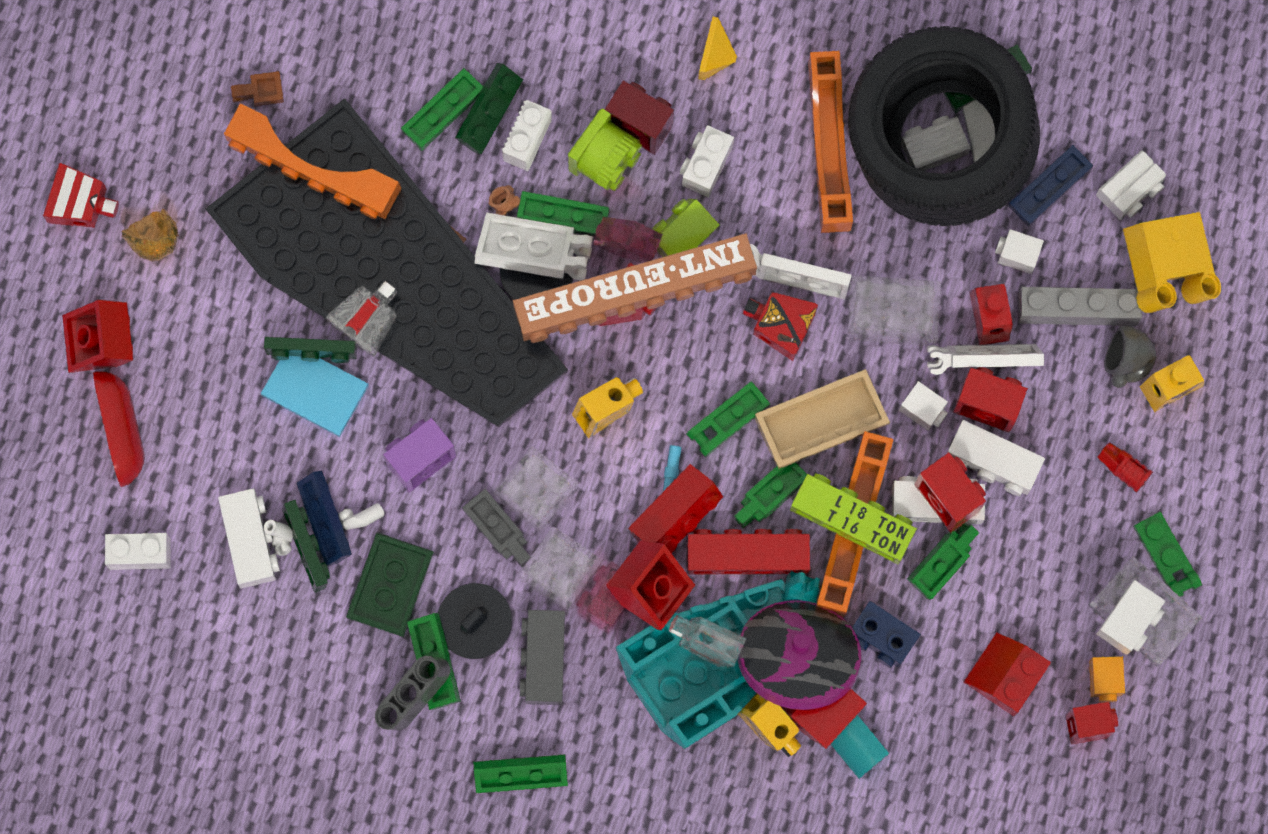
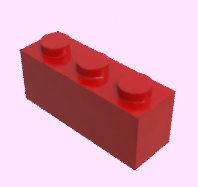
(677, 509)

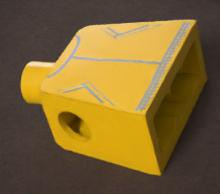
(603, 409)

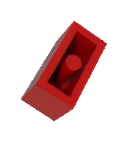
(1091, 722)

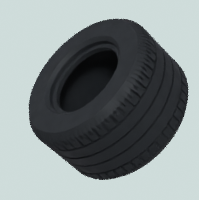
(932, 64)

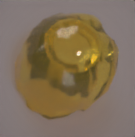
(152, 236)

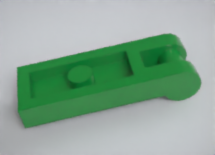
(729, 418)
(1166, 553)

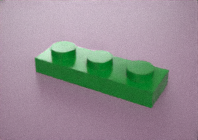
(442, 109)
(560, 211)
(429, 640)
(520, 773)

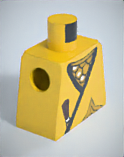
(1173, 382)
(771, 725)

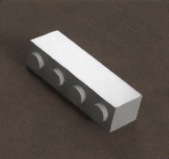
(1078, 306)

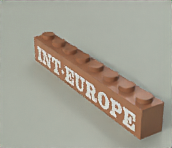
(635, 288)

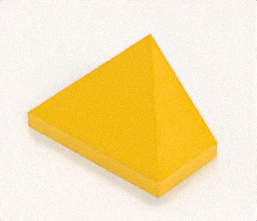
(717, 52)

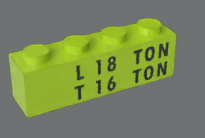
(853, 518)

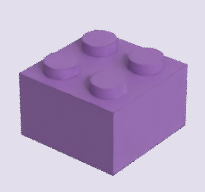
(419, 454)

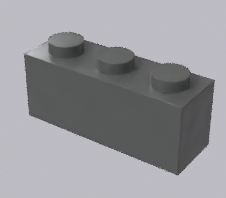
(543, 657)

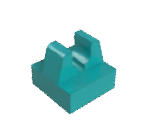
(801, 587)

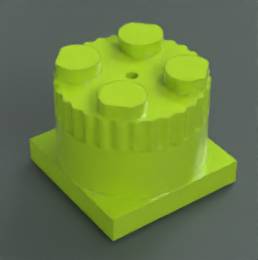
(604, 152)

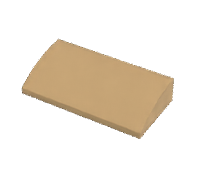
(821, 419)

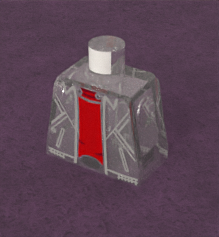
(365, 316)
(718, 643)

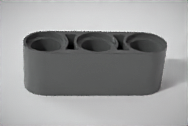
(399, 696)

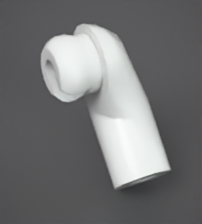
(362, 519)
(281, 535)

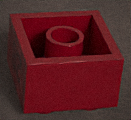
(641, 115)

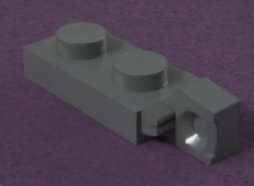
(497, 527)

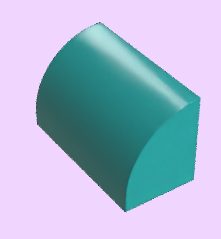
(859, 747)

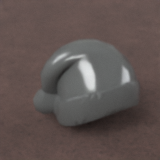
(1129, 356)

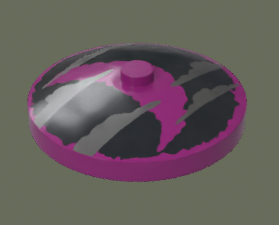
(799, 655)

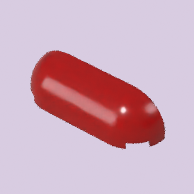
(120, 426)

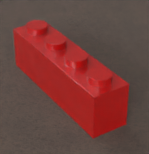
(748, 552)

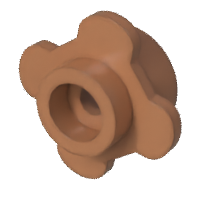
(503, 200)

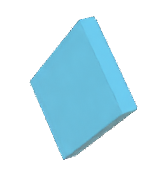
(315, 392)

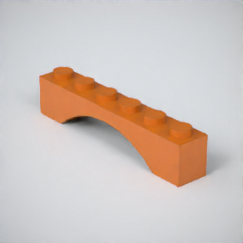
(829, 142)
(365, 188)
(845, 554)

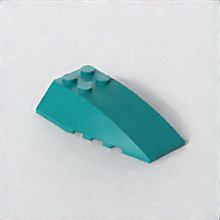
(681, 689)

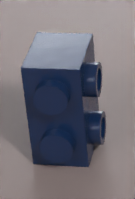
(884, 635)

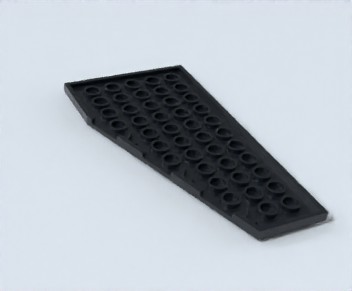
(451, 314)

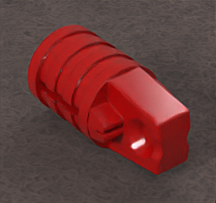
(1125, 466)

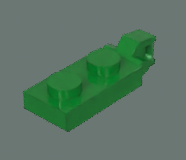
(770, 493)
(943, 561)

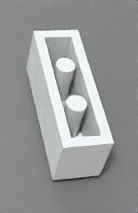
(996, 458)
(912, 505)
(247, 538)

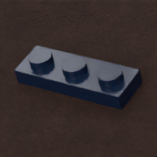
(1050, 185)
(324, 518)

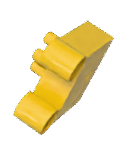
(1167, 252)

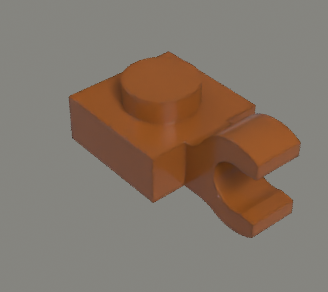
(264, 89)

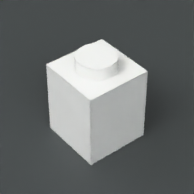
(1019, 251)
(924, 407)

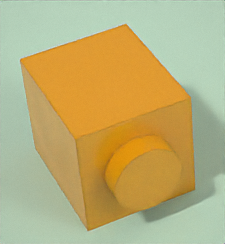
(1106, 678)

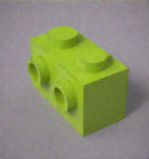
(685, 227)

